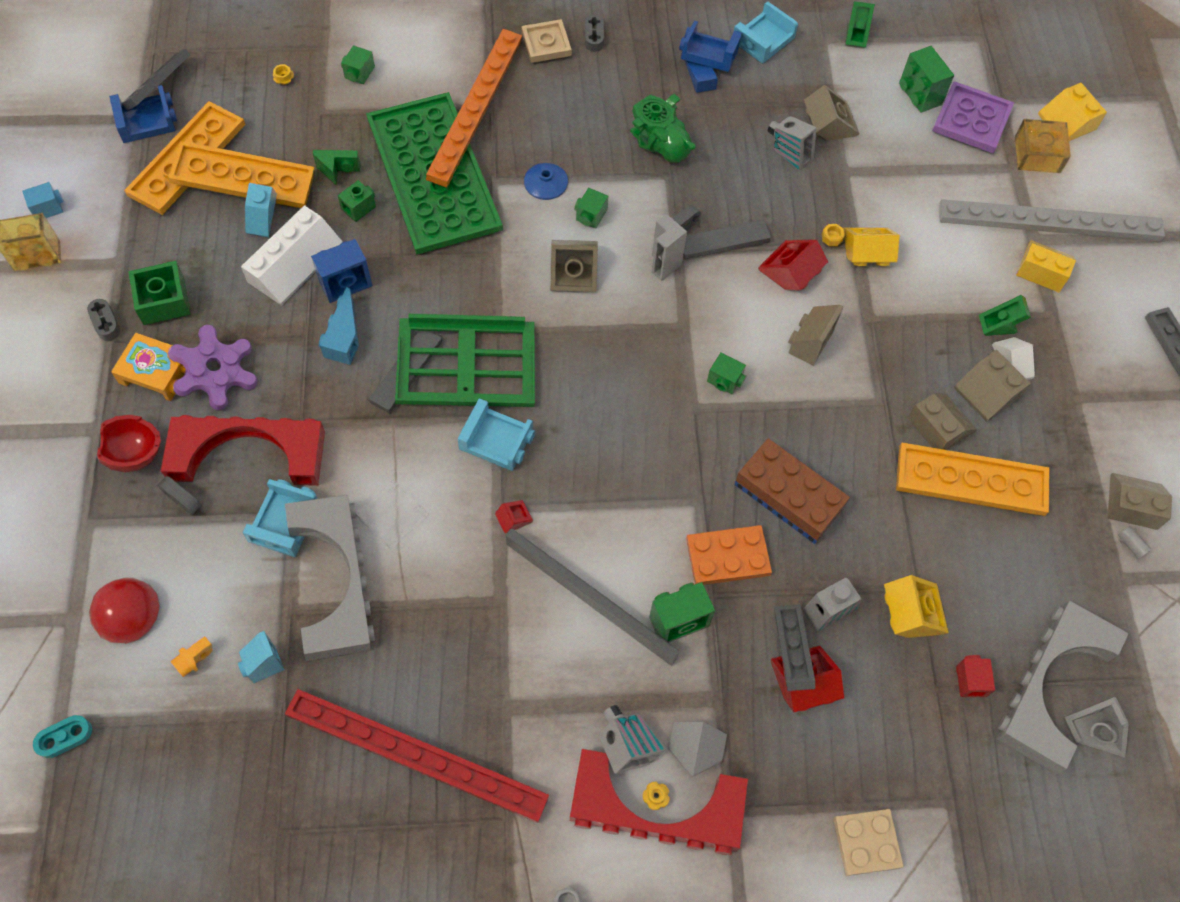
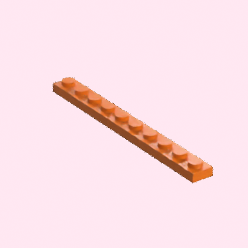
(473, 108)

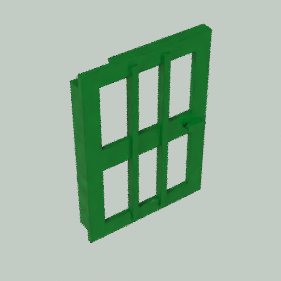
(466, 353)

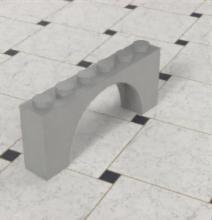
(346, 627)
(1028, 722)

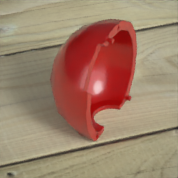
(128, 443)
(124, 610)

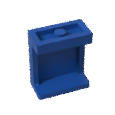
(708, 49)
(146, 119)

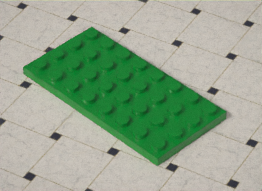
(433, 214)

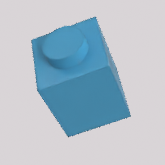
(43, 200)

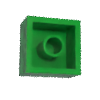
(926, 79)
(159, 292)
(681, 612)

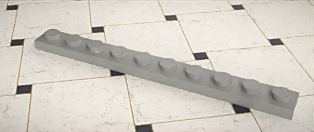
(1051, 220)

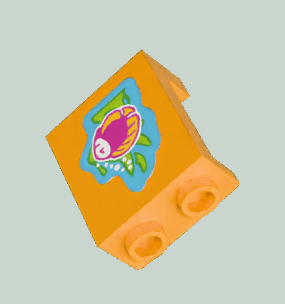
(148, 365)

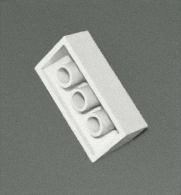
(286, 259)

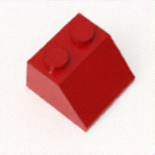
(794, 263)
(827, 682)

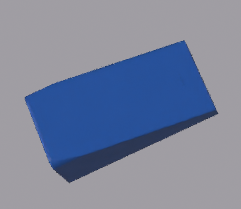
(702, 77)

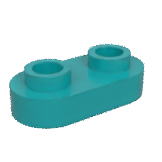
(63, 736)

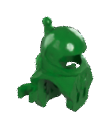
(660, 129)

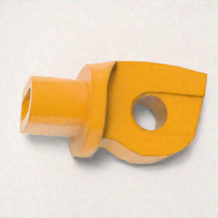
(187, 659)

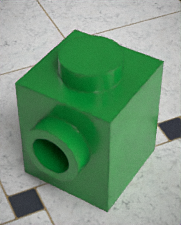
(358, 64)
(357, 200)
(591, 208)
(726, 373)

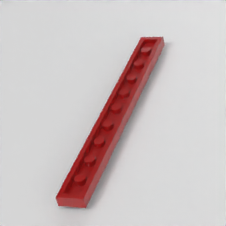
(418, 755)

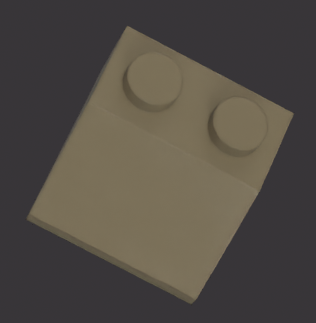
(830, 115)
(574, 265)
(814, 332)
(992, 385)
(940, 421)
(1138, 502)

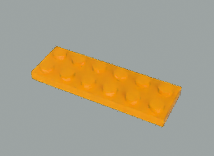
(209, 127)
(233, 171)
(973, 479)

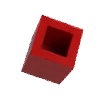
(975, 677)

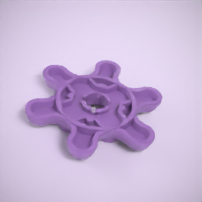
(212, 382)

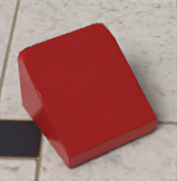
(513, 515)

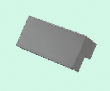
(667, 247)

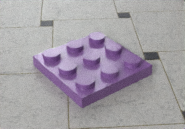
(973, 117)

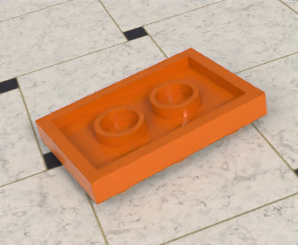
(728, 555)

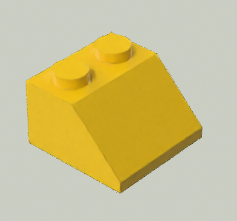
(1076, 108)
(871, 245)
(1046, 266)
(915, 607)

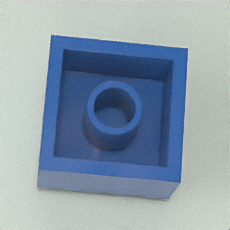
(342, 268)

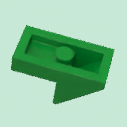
(859, 24)
(332, 161)
(1004, 317)

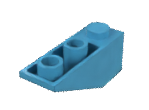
(341, 337)

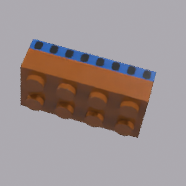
(791, 490)

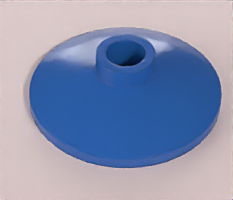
(546, 181)

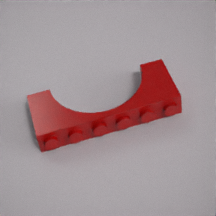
(194, 438)
(714, 826)

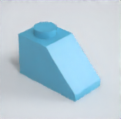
(259, 209)
(260, 658)

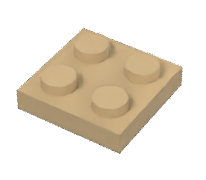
(546, 41)
(868, 842)

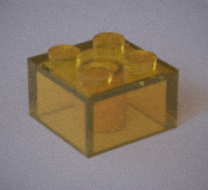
(1042, 146)
(29, 242)

